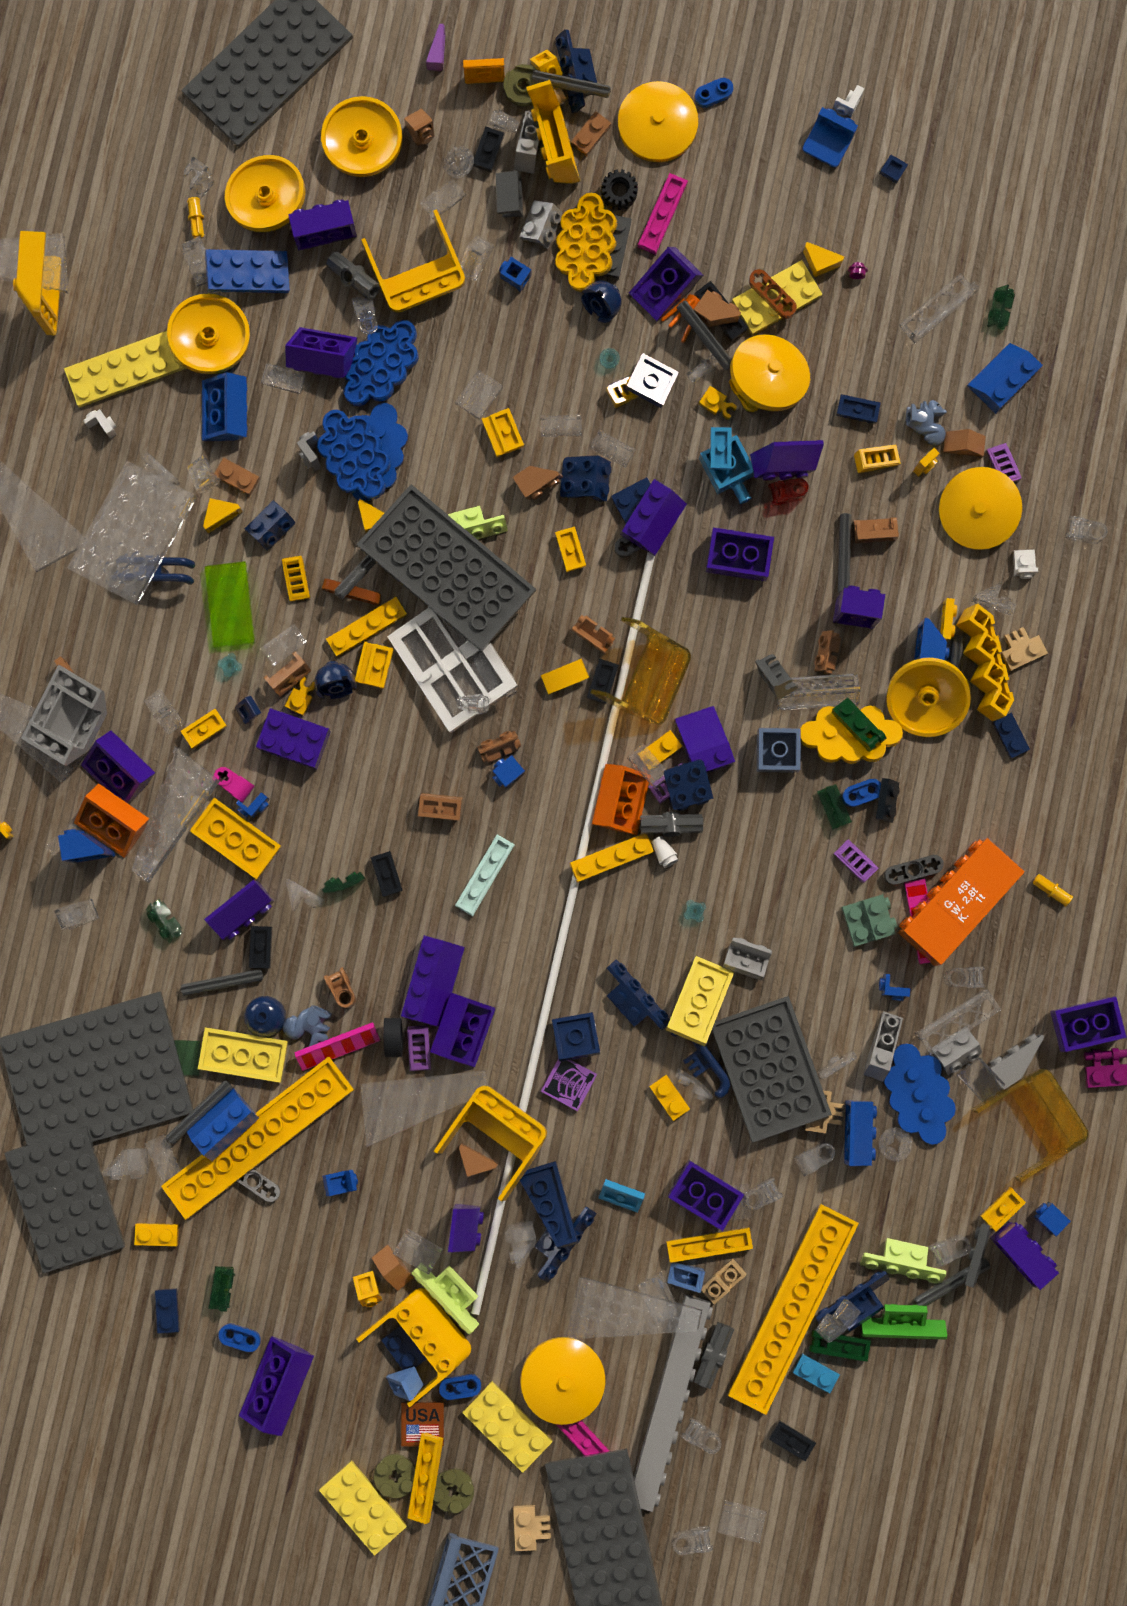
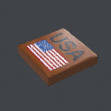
(419, 1419)

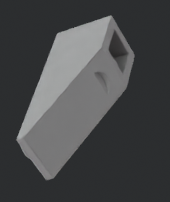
(527, 145)
(883, 1047)
(1015, 1063)

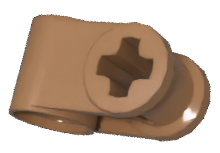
(340, 987)

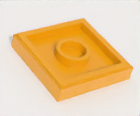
(484, 70)

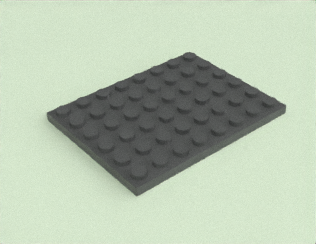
(97, 1071)

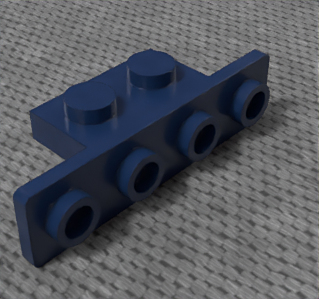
(575, 64)
(632, 998)
(557, 1256)
(862, 1298)

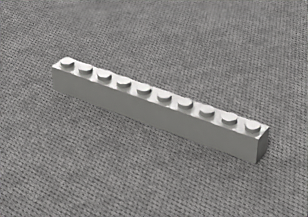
(667, 1408)

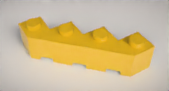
(985, 651)

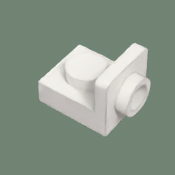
(848, 106)
(1024, 563)

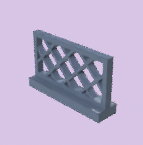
(446, 1568)

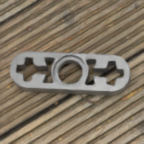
(254, 1189)

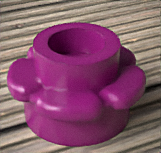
(857, 270)

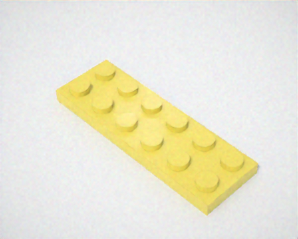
(122, 369)

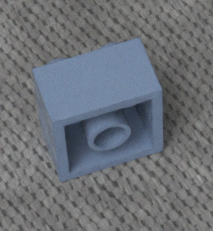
(778, 750)

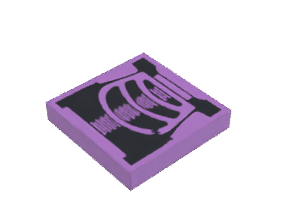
(569, 1083)

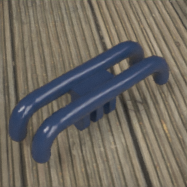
(163, 575)
(703, 1060)

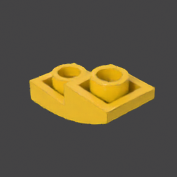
(565, 676)

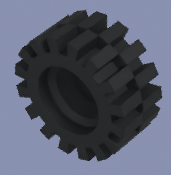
(619, 201)

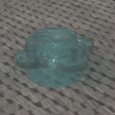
(223, 663)
(700, 907)

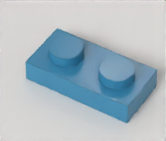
(720, 448)
(621, 1195)
(815, 1373)

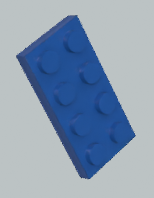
(247, 271)

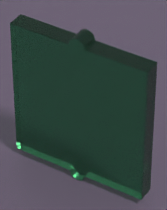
(189, 1056)

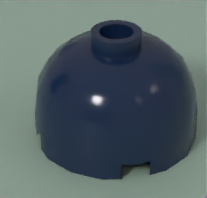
(602, 299)
(334, 680)
(264, 1016)

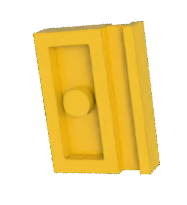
(502, 432)
(374, 665)

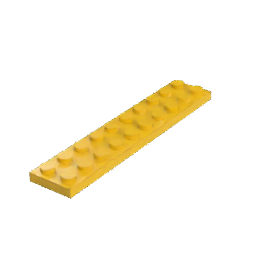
(277, 1124)
(793, 1309)

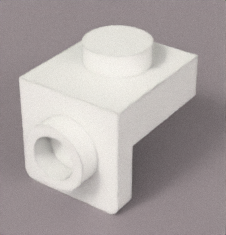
(98, 417)

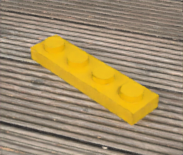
(366, 626)
(611, 857)
(709, 1244)
(425, 1478)

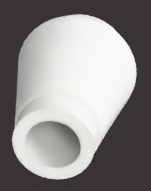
(664, 852)

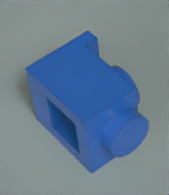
(514, 266)

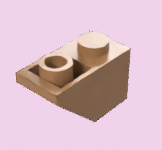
(420, 127)
(715, 311)
(535, 480)

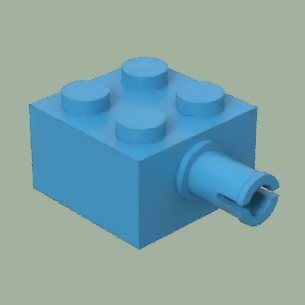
(731, 479)

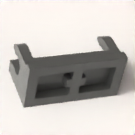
(509, 194)
(775, 676)

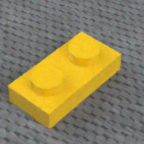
(927, 463)
(570, 549)
(948, 612)
(203, 728)
(665, 746)
(669, 1097)
(1002, 1209)
(156, 1234)

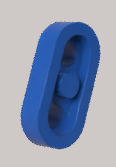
(714, 91)
(861, 792)
(240, 1336)
(461, 1389)

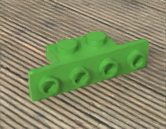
(904, 1322)

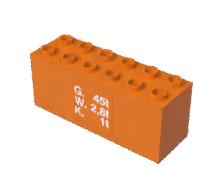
(960, 901)

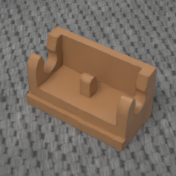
(876, 530)
(288, 675)
(440, 806)

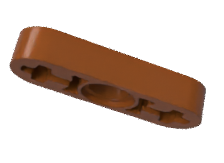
(757, 287)
(356, 593)

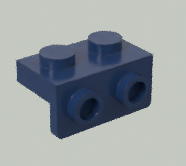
(270, 525)

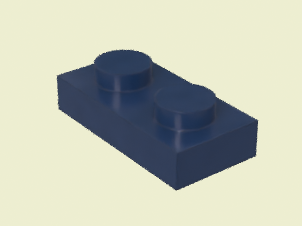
(858, 409)
(1010, 735)
(167, 1310)

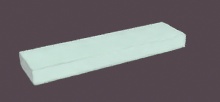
(484, 875)

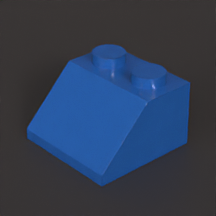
(930, 642)

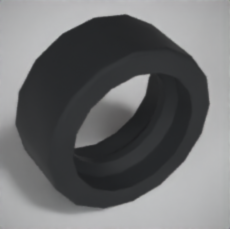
(393, 1037)

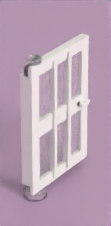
(450, 666)

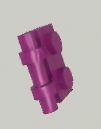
(1106, 1074)

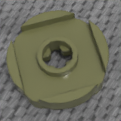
(513, 78)
(464, 1485)
(388, 1486)

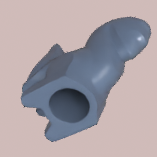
(923, 423)
(308, 1020)

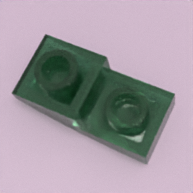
(336, 885)

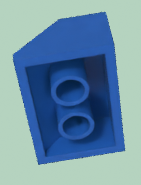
(1004, 376)
(224, 407)
(81, 847)
(222, 1125)
(859, 1133)

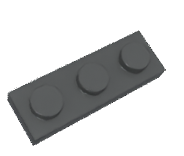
(621, 235)
(976, 1255)

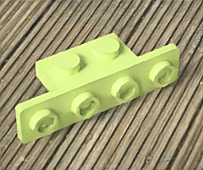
(474, 523)
(904, 1259)
(452, 1295)

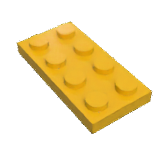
(235, 838)

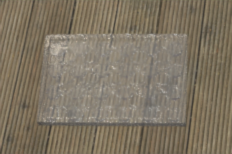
(131, 532)

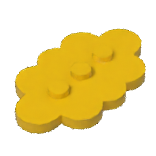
(586, 241)
(837, 743)

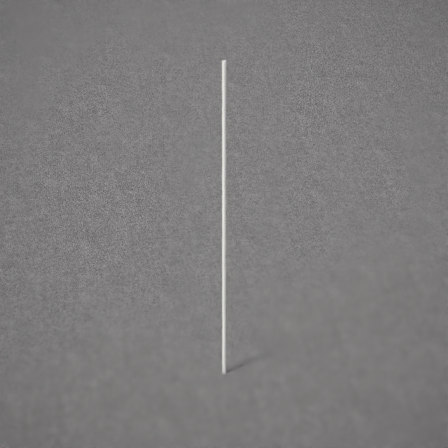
(564, 928)

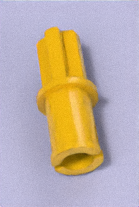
(195, 217)
(1052, 890)

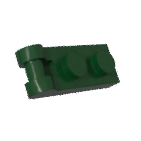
(858, 724)
(842, 1346)

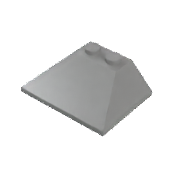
(66, 717)

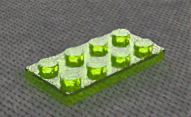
(229, 604)

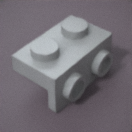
(541, 223)
(306, 443)
(747, 958)
(958, 1052)

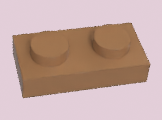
(591, 133)
(237, 476)

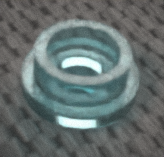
(609, 352)

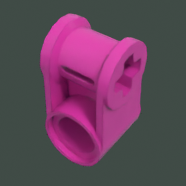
(235, 785)

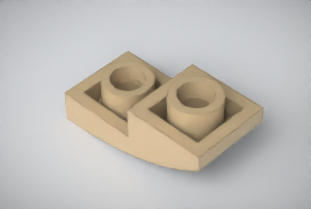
(723, 1281)

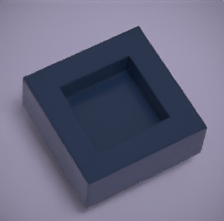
(893, 169)
(247, 709)

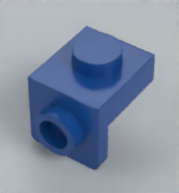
(258, 805)
(895, 992)
(340, 1182)

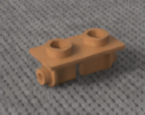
(599, 639)
(828, 643)
(505, 741)

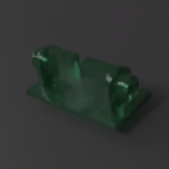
(1002, 298)
(834, 806)
(158, 914)
(221, 1285)

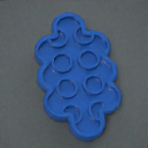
(381, 363)
(393, 438)
(354, 454)
(919, 1094)

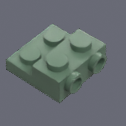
(869, 920)

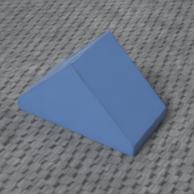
(686, 1276)
(405, 1383)

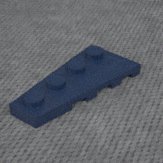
(548, 1196)

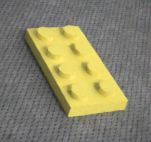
(794, 281)
(700, 1001)
(243, 1055)
(507, 1426)
(363, 1507)

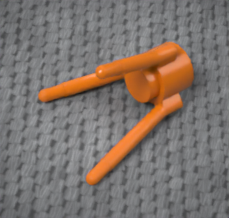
(692, 301)

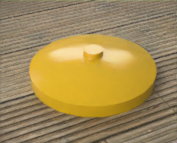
(657, 121)
(361, 136)
(264, 193)
(208, 333)
(770, 372)
(980, 508)
(928, 697)
(562, 1380)

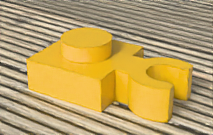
(715, 401)
(299, 699)

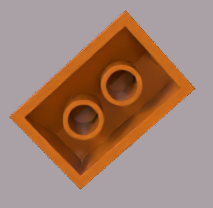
(620, 799)
(111, 820)

